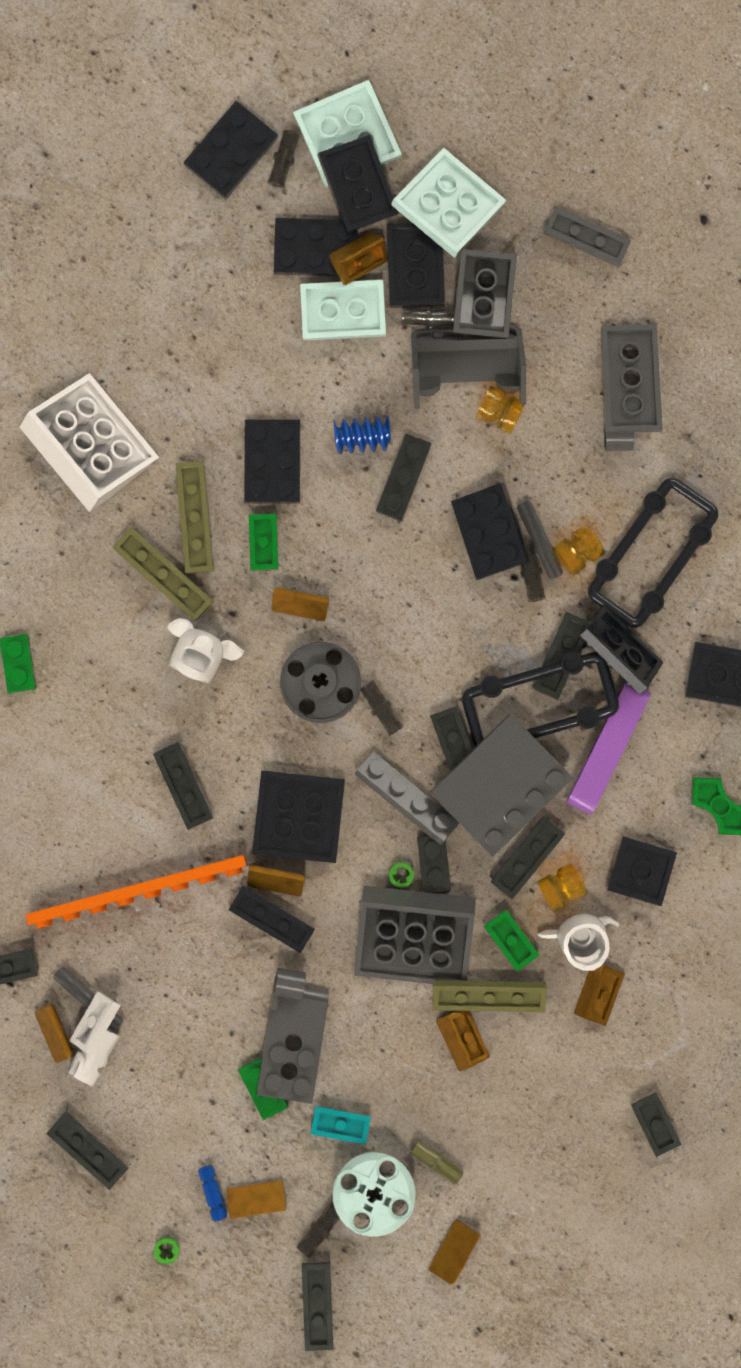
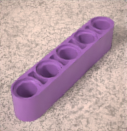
(607, 750)

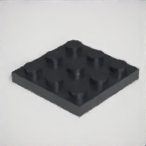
(298, 816)

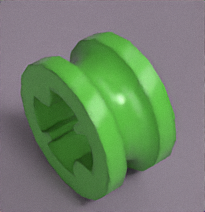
(409, 878)
(157, 1250)

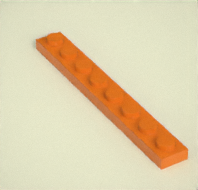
(125, 895)

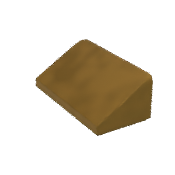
(359, 257)
(300, 604)
(275, 880)
(599, 994)
(54, 1033)
(463, 1039)
(256, 1199)
(454, 1252)

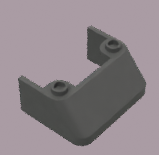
(455, 358)

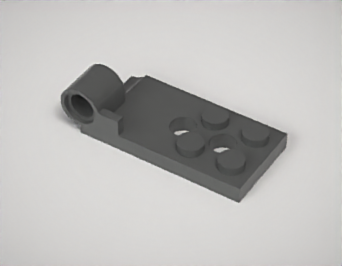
(627, 406)
(298, 1013)

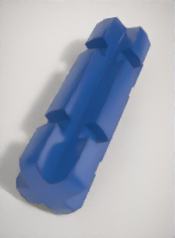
(212, 1193)

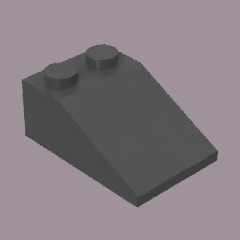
(484, 293)

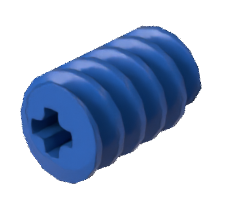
(362, 434)

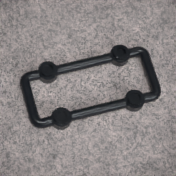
(653, 504)
(572, 664)

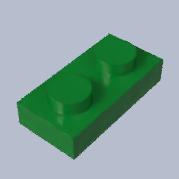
(263, 542)
(17, 664)
(511, 940)
(266, 1106)

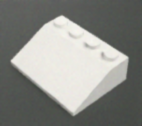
(88, 441)

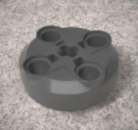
(339, 677)

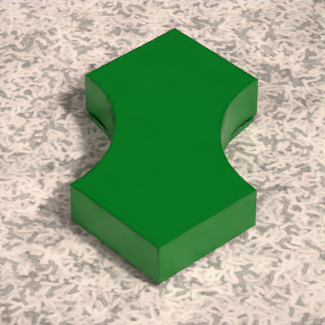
(709, 795)

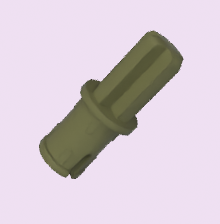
(437, 1162)

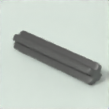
(539, 540)
(81, 992)

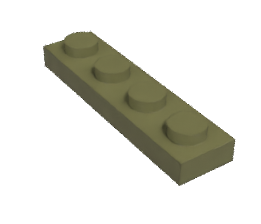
(194, 517)
(162, 574)
(489, 996)

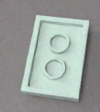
(343, 310)

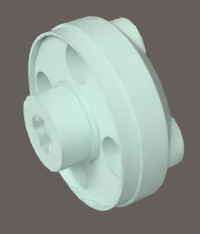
(391, 1188)

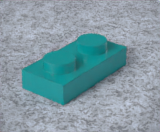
(340, 1125)

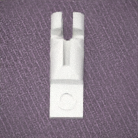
(94, 1039)

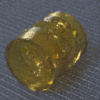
(499, 409)
(570, 555)
(562, 887)

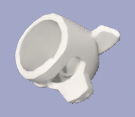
(199, 652)
(583, 939)

